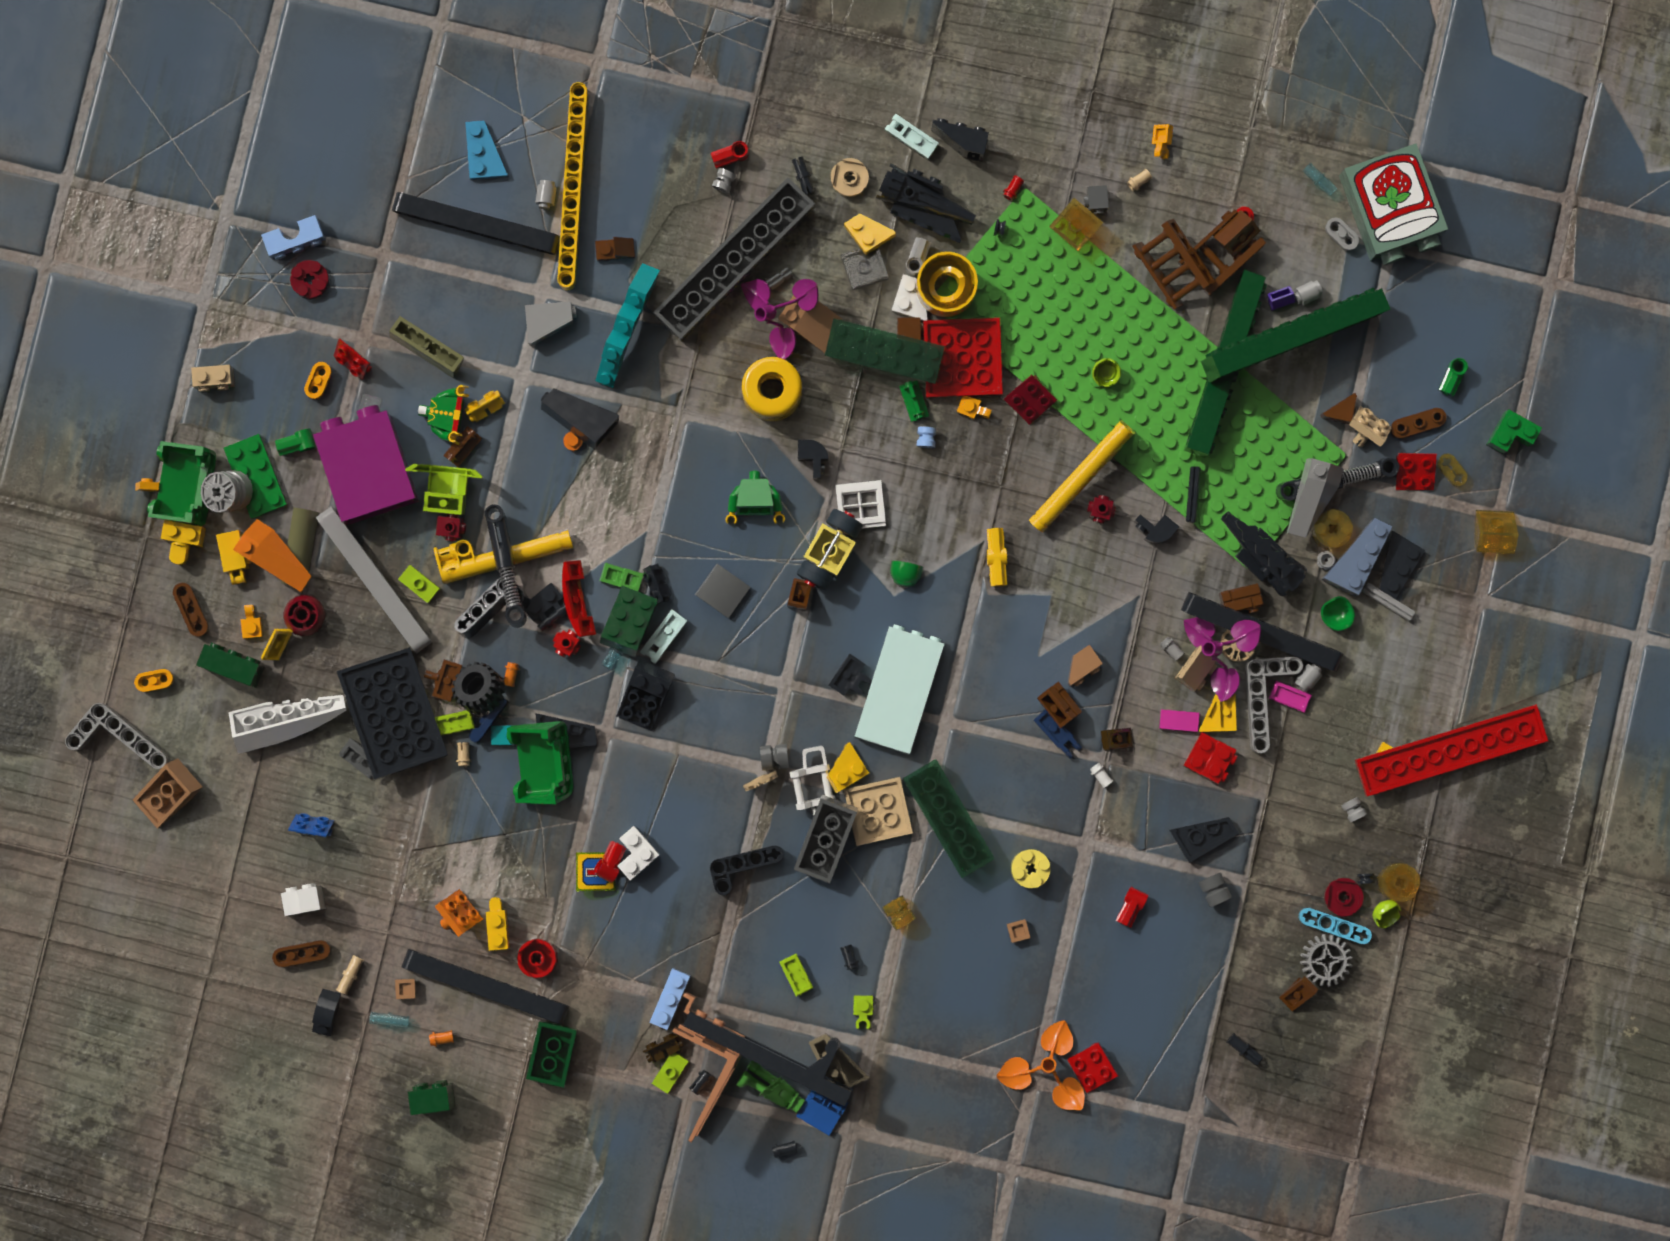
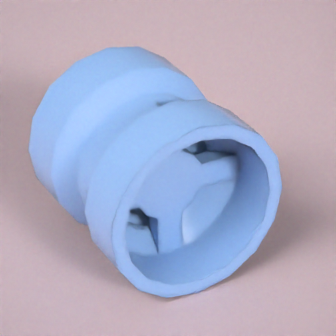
(926, 437)

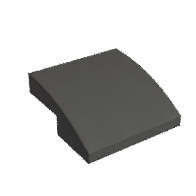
(722, 590)

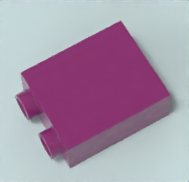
(365, 465)

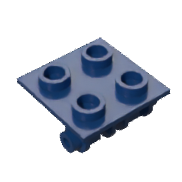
(309, 825)
(821, 1112)

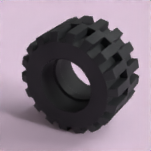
(470, 679)

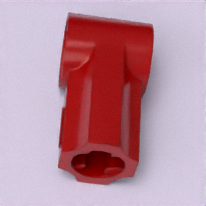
(727, 155)
(607, 867)
(1132, 904)

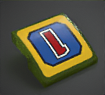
(585, 878)

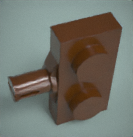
(444, 679)

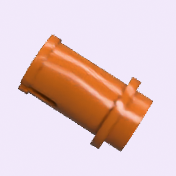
(511, 673)
(441, 1038)

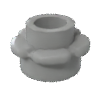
(1326, 565)

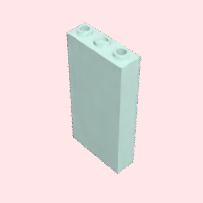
(899, 689)

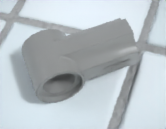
(917, 255)

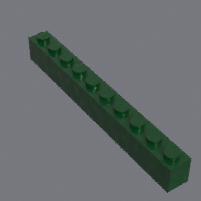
(1214, 395)

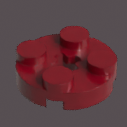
(299, 274)
(1351, 889)

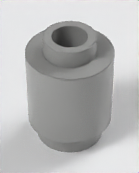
(545, 194)
(1308, 292)
(1308, 677)

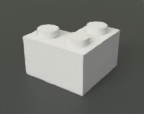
(641, 853)
(303, 900)

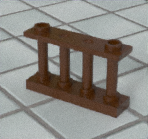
(1240, 258)
(1192, 262)

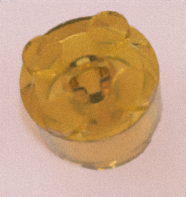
(1342, 525)
(1389, 876)

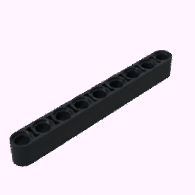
(475, 223)
(1270, 634)
(485, 986)

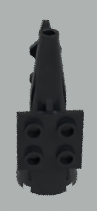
(926, 205)
(1264, 556)

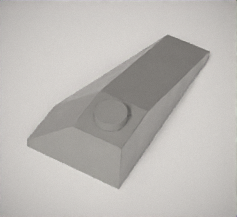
(1315, 491)

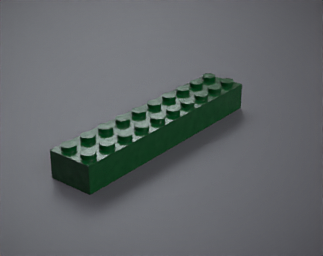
(1294, 334)

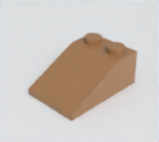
(810, 325)
(167, 792)

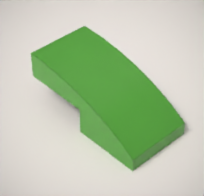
(621, 577)

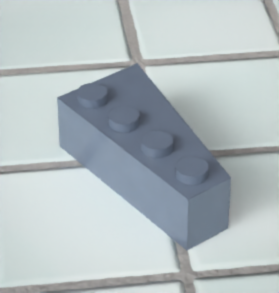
(1357, 561)

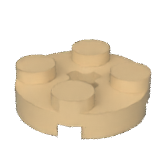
(842, 169)

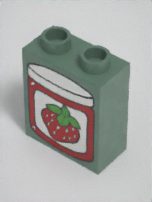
(1394, 204)

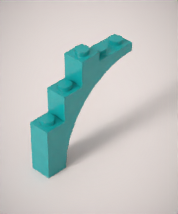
(625, 324)

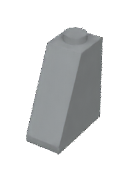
(548, 319)

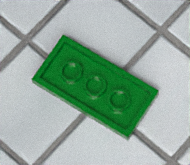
(252, 460)

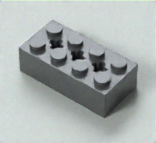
(814, 843)

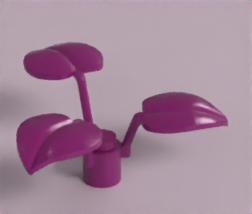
(758, 293)
(1246, 636)

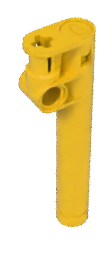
(1081, 476)
(461, 566)

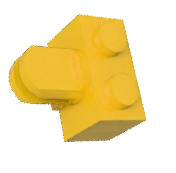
(182, 538)

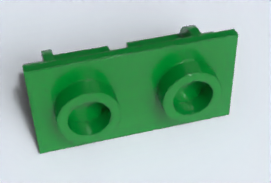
(914, 400)

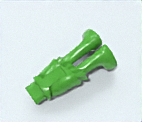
(777, 1092)

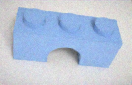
(309, 234)
(670, 998)

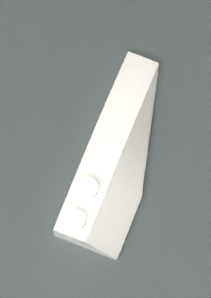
(274, 723)

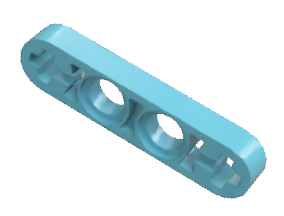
(1335, 924)

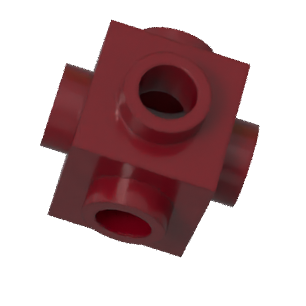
(1096, 514)
(444, 527)

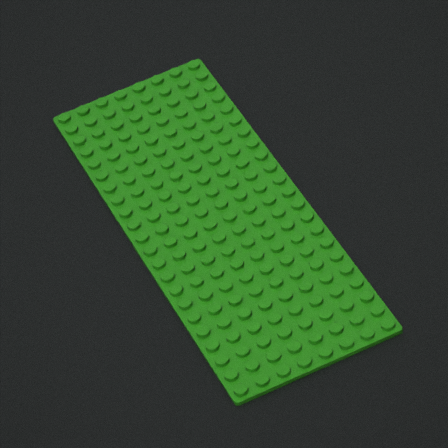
(1077, 307)

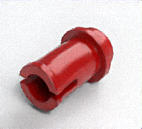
(1013, 188)

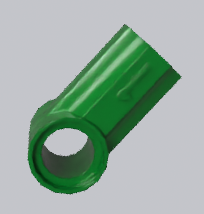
(1452, 378)
(300, 441)

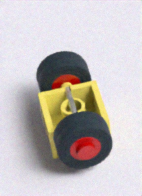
(829, 549)

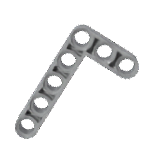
(1261, 696)
(120, 733)

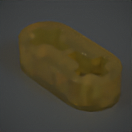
(1448, 472)

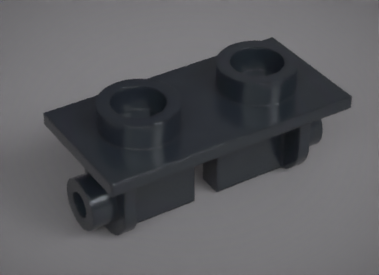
(653, 576)

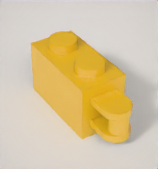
(231, 559)
(497, 926)

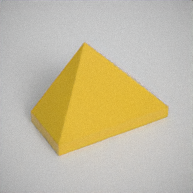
(276, 644)

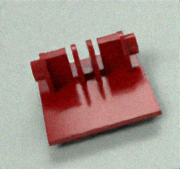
(351, 359)
(1416, 471)
(1092, 1067)

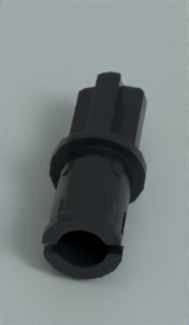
(1244, 1049)

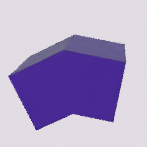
(1281, 298)

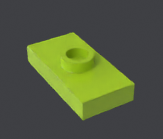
(419, 584)
(455, 722)
(796, 975)
(670, 1072)

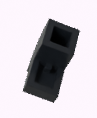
(813, 451)
(1160, 532)
(325, 1012)

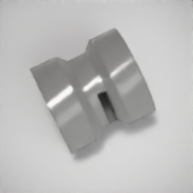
(723, 180)
(1354, 809)

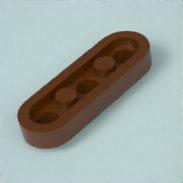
(1410, 426)
(184, 604)
(293, 957)

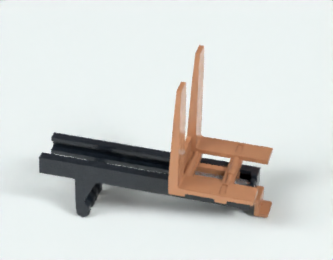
(701, 1028)

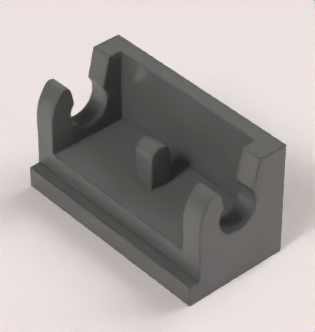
(354, 754)

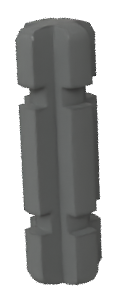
(778, 279)

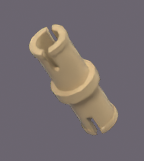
(350, 974)

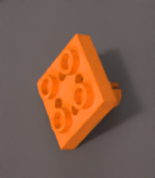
(458, 913)

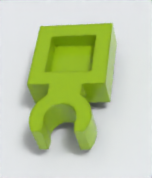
(863, 1006)

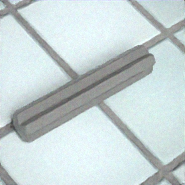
(1388, 601)

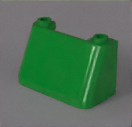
(181, 483)
(542, 762)

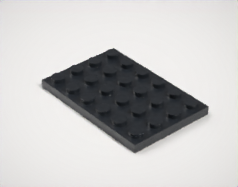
(391, 713)

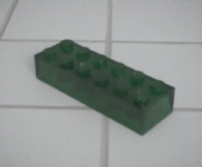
(885, 350)
(948, 818)

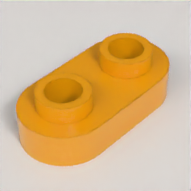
(317, 380)
(154, 680)

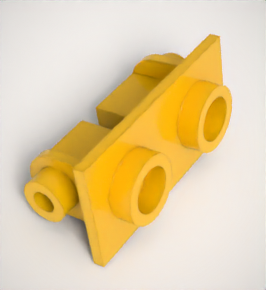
(489, 401)

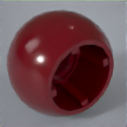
(291, 614)

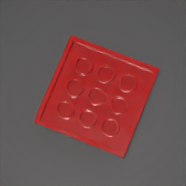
(971, 357)

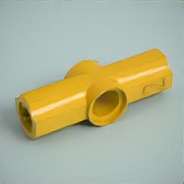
(996, 557)

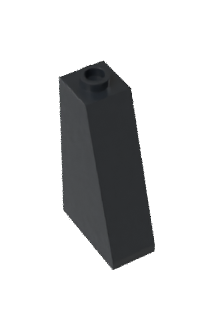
(580, 417)

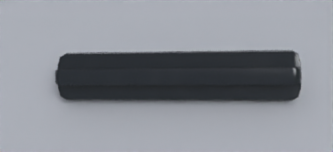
(1193, 494)

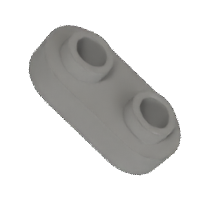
(1344, 232)

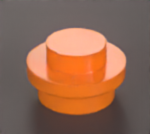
(572, 442)

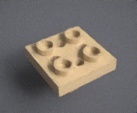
(1369, 427)

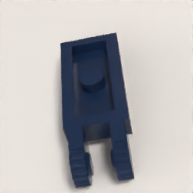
(487, 721)
(1055, 734)

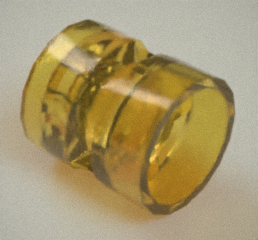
(899, 912)

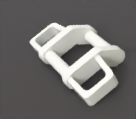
(796, 774)

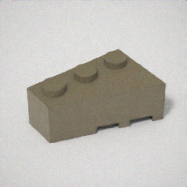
(842, 1067)

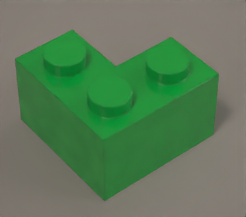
(1512, 427)

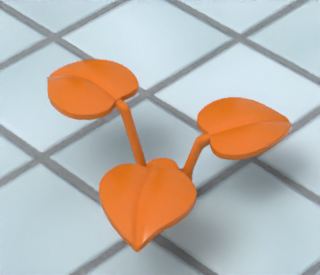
(1016, 1071)

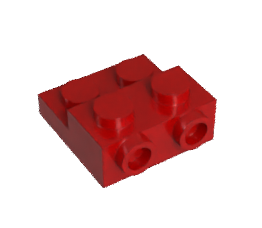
(1210, 758)

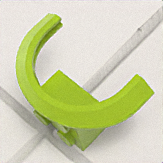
(445, 487)

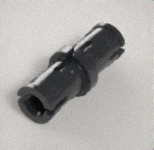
(803, 176)

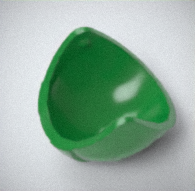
(905, 573)
(1338, 613)

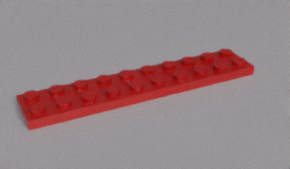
(1451, 750)

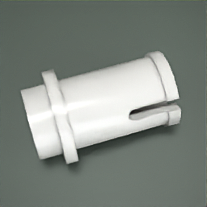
(1101, 775)

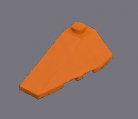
(269, 552)

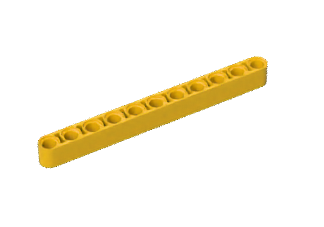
(577, 177)

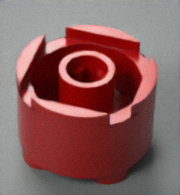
(526, 956)

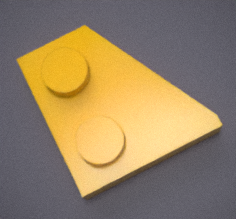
(868, 233)
(1220, 716)
(846, 769)

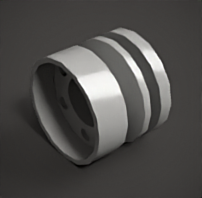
(226, 491)

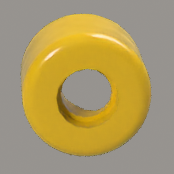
(946, 264)
(776, 408)

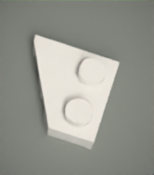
(907, 299)

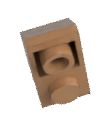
(1083, 663)

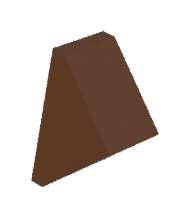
(1342, 411)
(799, 595)

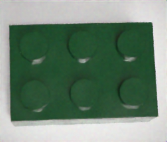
(628, 621)
(230, 664)
(552, 1054)
(431, 1098)

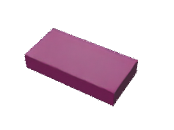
(1290, 696)
(1179, 720)

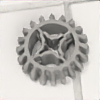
(1325, 951)

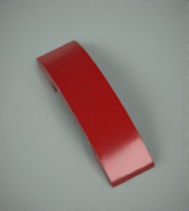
(574, 600)

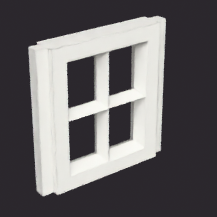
(863, 487)

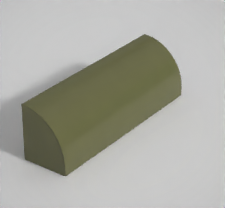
(426, 347)
(302, 536)

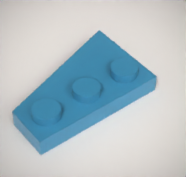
(482, 154)

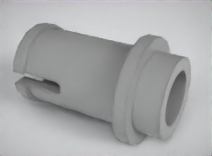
(1171, 648)

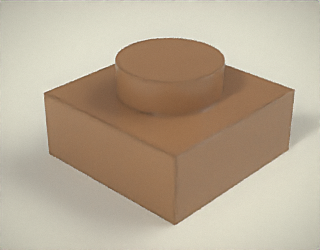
(1018, 930)
(405, 988)

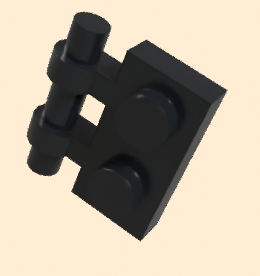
(542, 603)

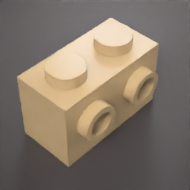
(212, 377)

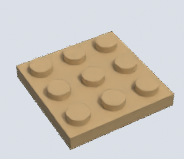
(880, 811)

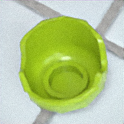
(1106, 372)
(1386, 913)

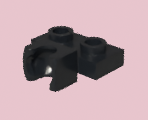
(849, 676)

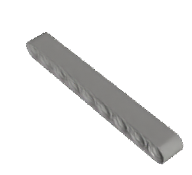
(374, 580)

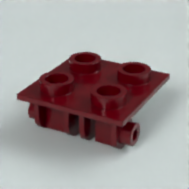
(1030, 399)

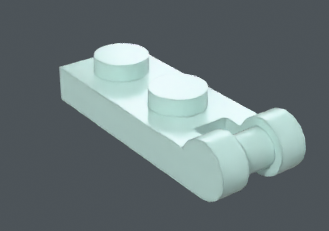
(912, 136)
(664, 635)

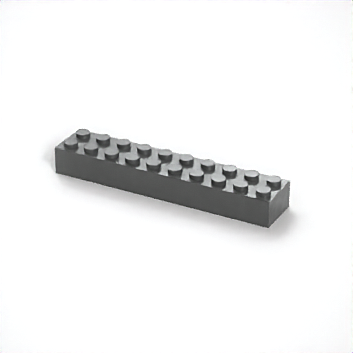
(734, 259)

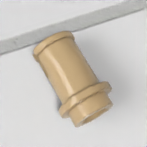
(1140, 179)
(463, 754)

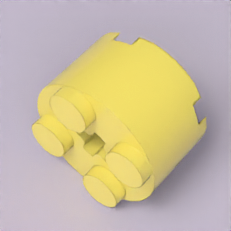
(1041, 867)

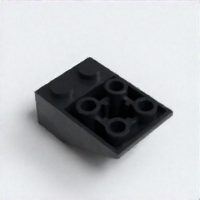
(966, 141)
(645, 694)

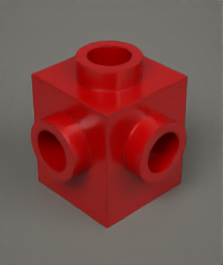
(573, 647)

